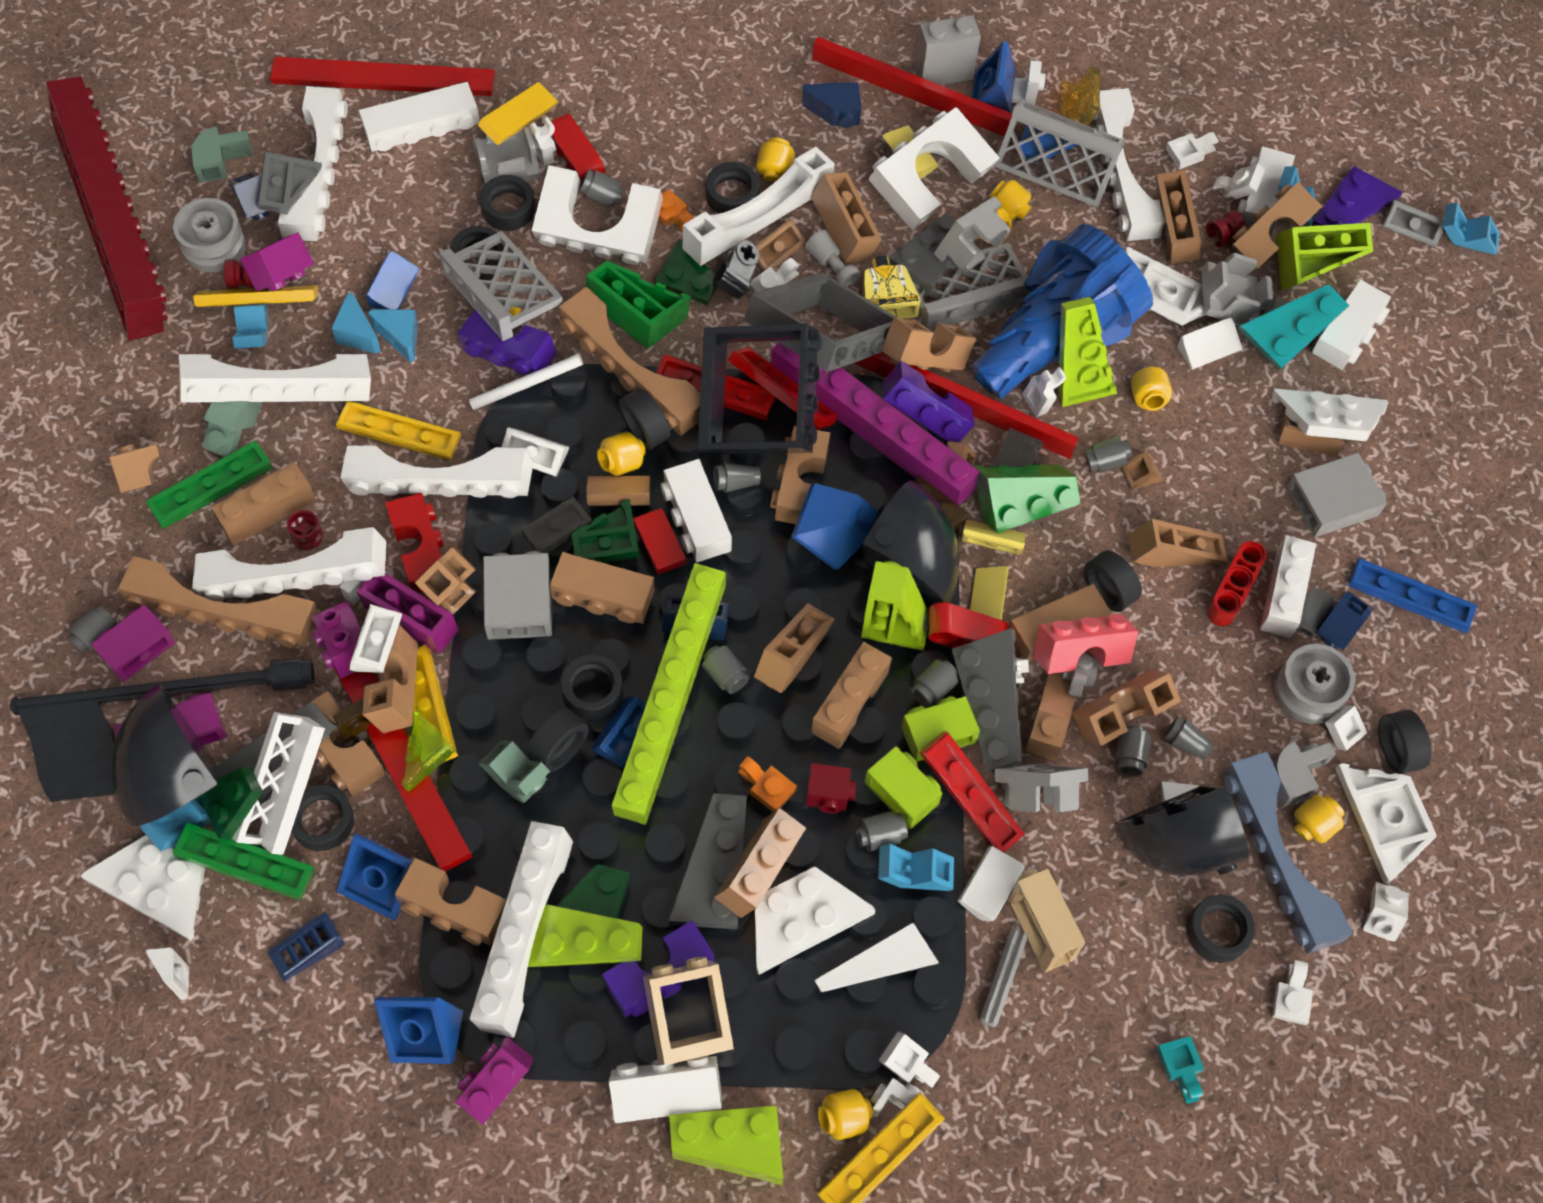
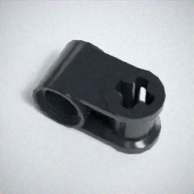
(737, 269)

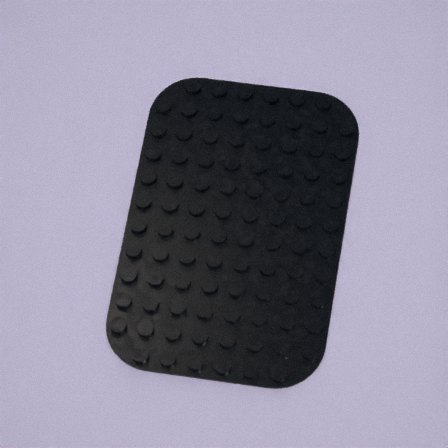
(506, 688)

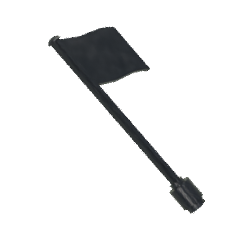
(77, 745)

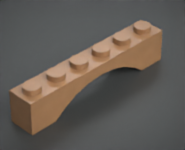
(587, 320)
(278, 618)

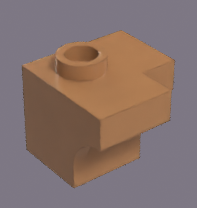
(134, 466)
(446, 581)

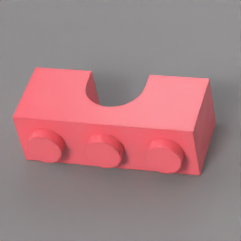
(1063, 642)

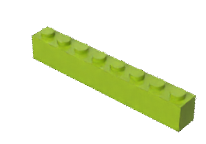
(669, 694)

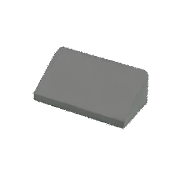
(1414, 223)

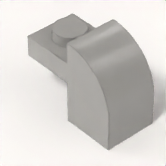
(1294, 771)

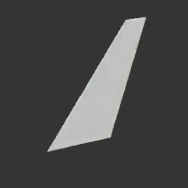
(893, 955)

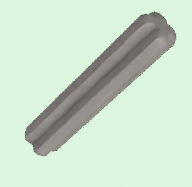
(1003, 978)

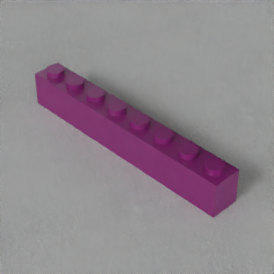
(886, 428)

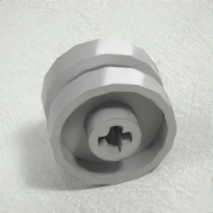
(209, 234)
(1314, 683)

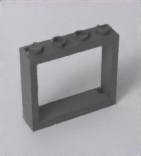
(778, 303)

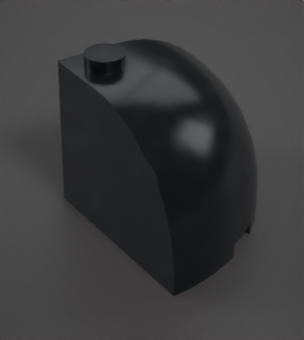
(919, 537)
(158, 760)
(1187, 833)

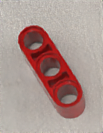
(575, 147)
(1241, 572)
(958, 626)

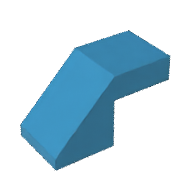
(1474, 233)
(251, 325)
(168, 829)
(916, 870)

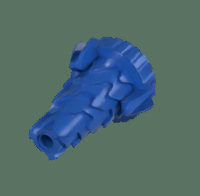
(1065, 270)

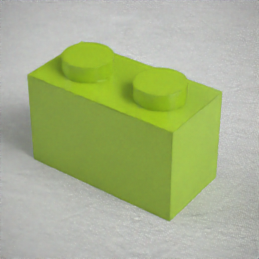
(949, 715)
(904, 786)

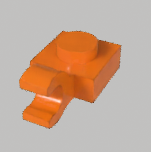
(673, 210)
(769, 787)

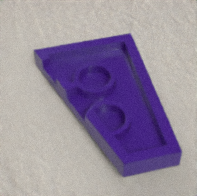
(1356, 199)

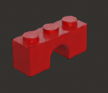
(413, 520)

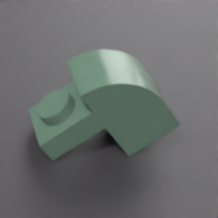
(212, 150)
(226, 424)
(514, 771)

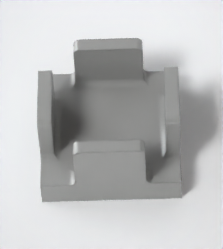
(512, 157)
(978, 222)
(1232, 292)
(1058, 783)

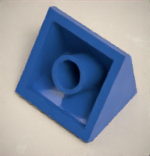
(996, 79)
(373, 876)
(419, 1029)

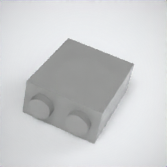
(947, 50)
(1336, 494)
(517, 595)

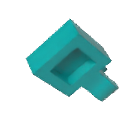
(1182, 1063)

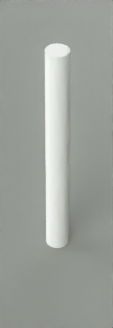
(526, 381)

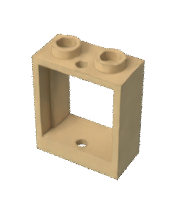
(1046, 919)
(694, 1046)

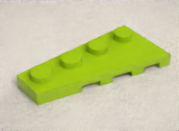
(1083, 355)
(583, 938)

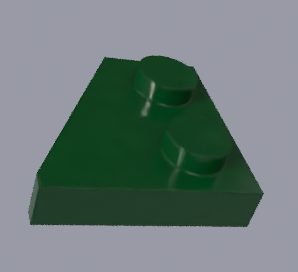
(686, 276)
(608, 537)
(231, 801)
(599, 892)

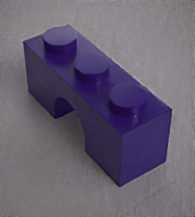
(524, 353)
(909, 393)
(626, 979)

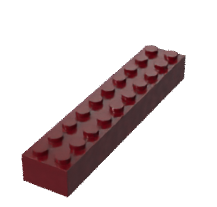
(107, 208)

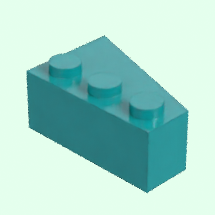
(1294, 325)

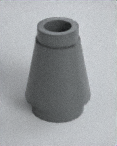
(735, 476)
(1315, 611)
(1188, 738)

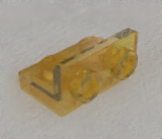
(1081, 99)

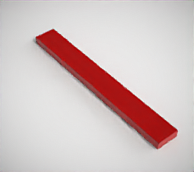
(379, 75)
(910, 86)
(985, 407)
(423, 800)

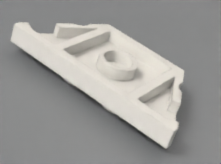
(1173, 293)
(1331, 414)
(1388, 816)
(152, 884)
(803, 915)

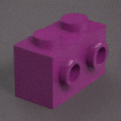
(277, 262)
(339, 634)
(133, 643)
(494, 1080)

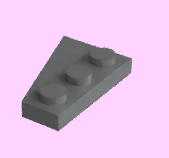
(919, 254)

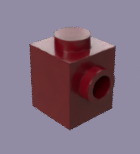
(830, 788)

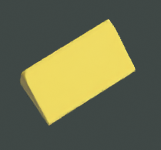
(924, 163)
(984, 535)
(989, 591)

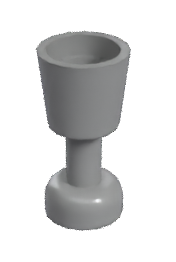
(826, 252)

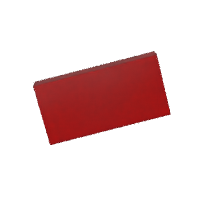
(659, 541)

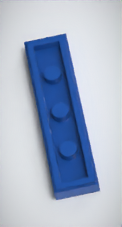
(1412, 595)

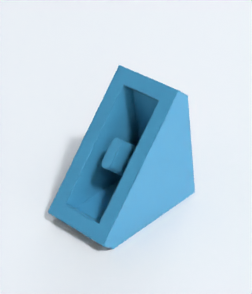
(353, 328)
(398, 329)

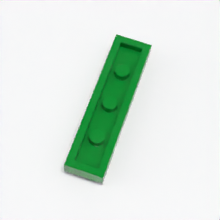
(209, 484)
(244, 862)

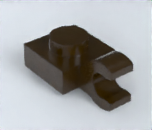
(352, 723)

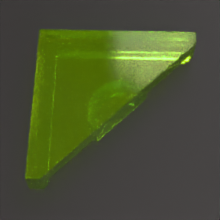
(425, 751)

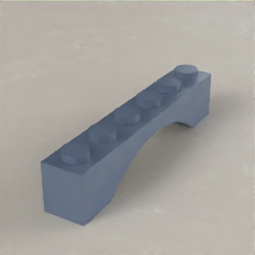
(1316, 916)

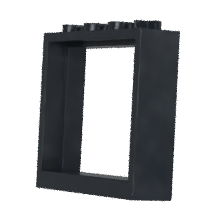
(713, 387)

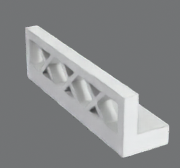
(289, 778)

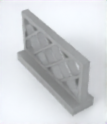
(1068, 130)
(481, 292)
(975, 300)

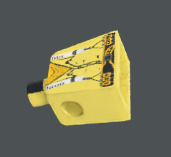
(891, 288)

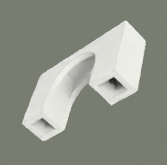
(948, 136)
(627, 239)

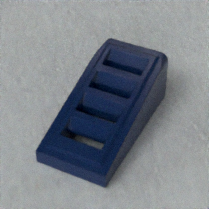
(323, 949)

